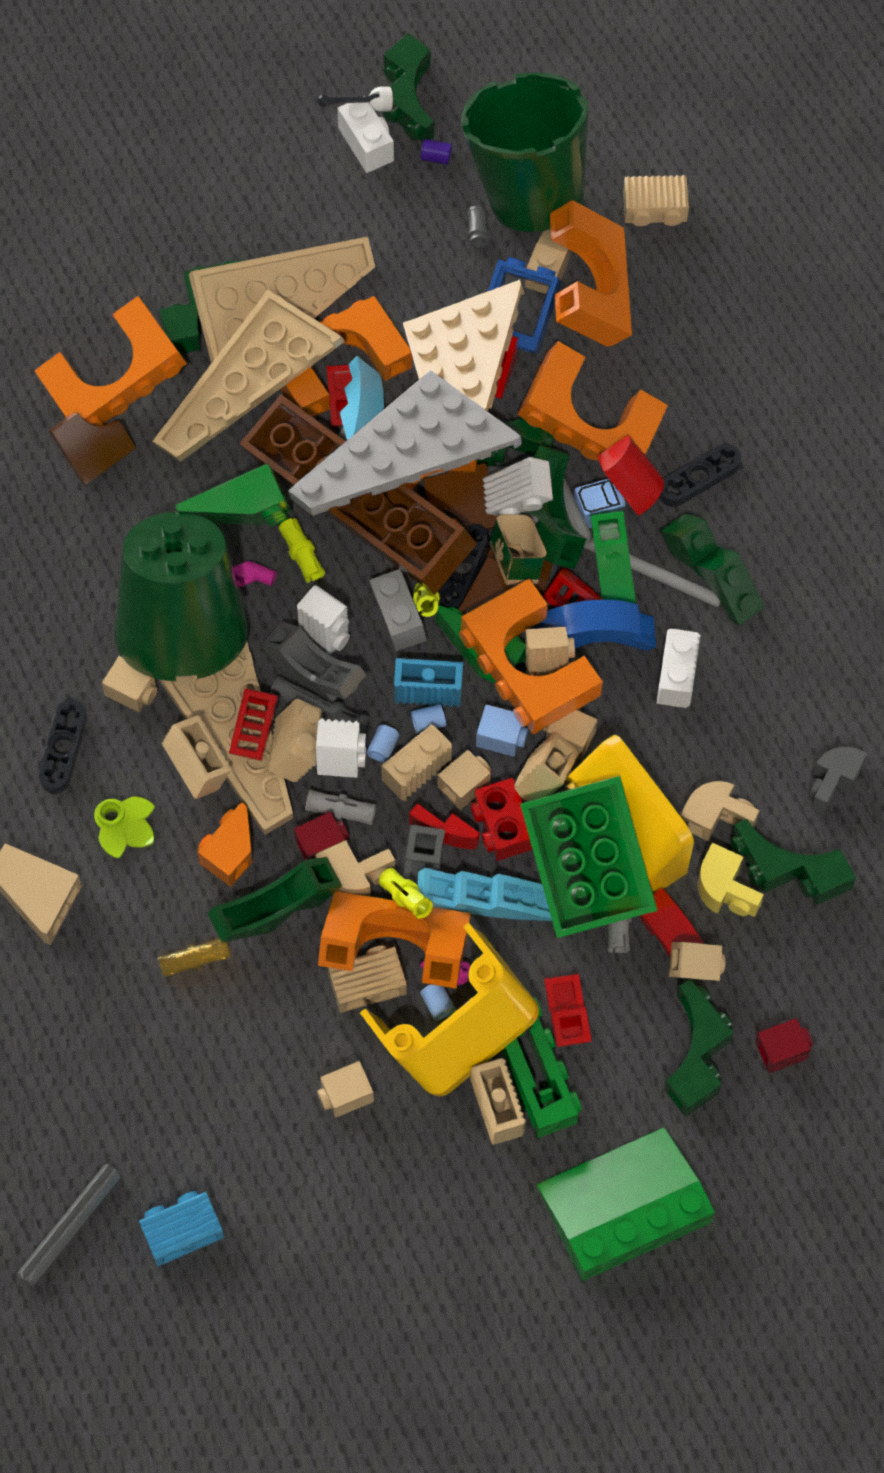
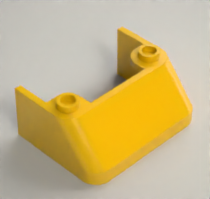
(659, 828)
(471, 1033)

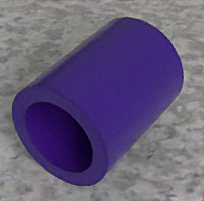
(436, 151)

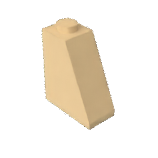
(37, 890)

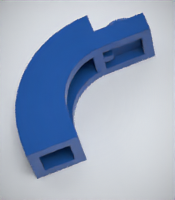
(603, 622)

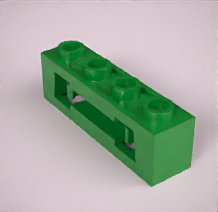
(554, 1114)

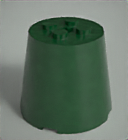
(528, 146)
(178, 599)

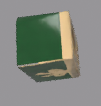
(520, 534)

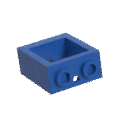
(541, 276)

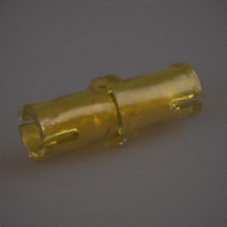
(193, 957)

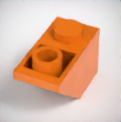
(229, 849)

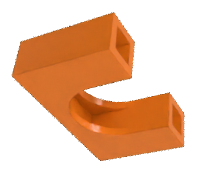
(601, 244)
(366, 328)
(152, 363)
(551, 408)
(536, 699)
(360, 918)

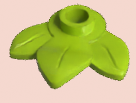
(128, 828)

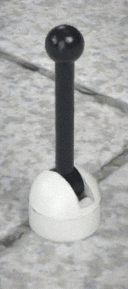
(379, 99)

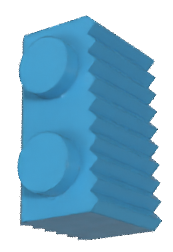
(428, 682)
(181, 1227)

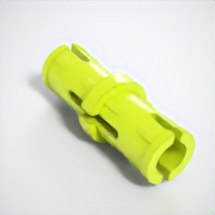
(301, 550)
(423, 601)
(415, 901)

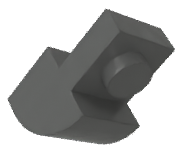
(835, 769)
(423, 851)

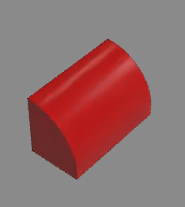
(632, 474)

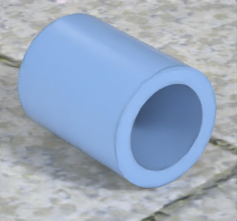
(426, 716)
(383, 743)
(438, 1001)

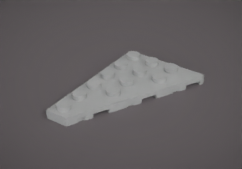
(416, 434)

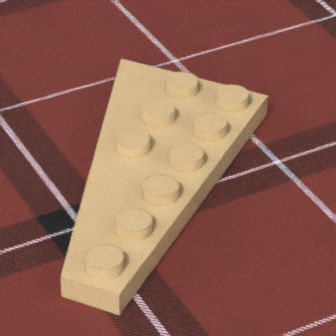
(257, 361)
(218, 703)

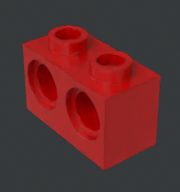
(504, 820)

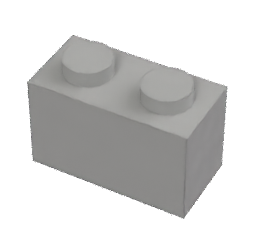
(398, 610)

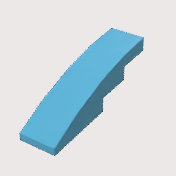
(363, 395)
(485, 896)

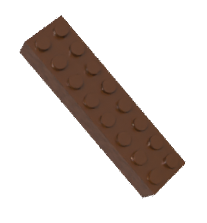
(392, 523)

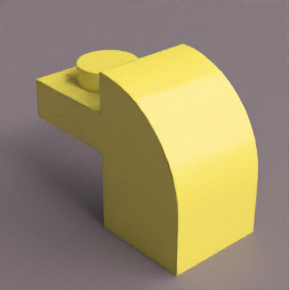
(719, 886)

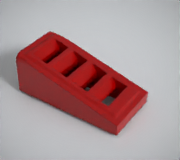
(574, 584)
(259, 698)

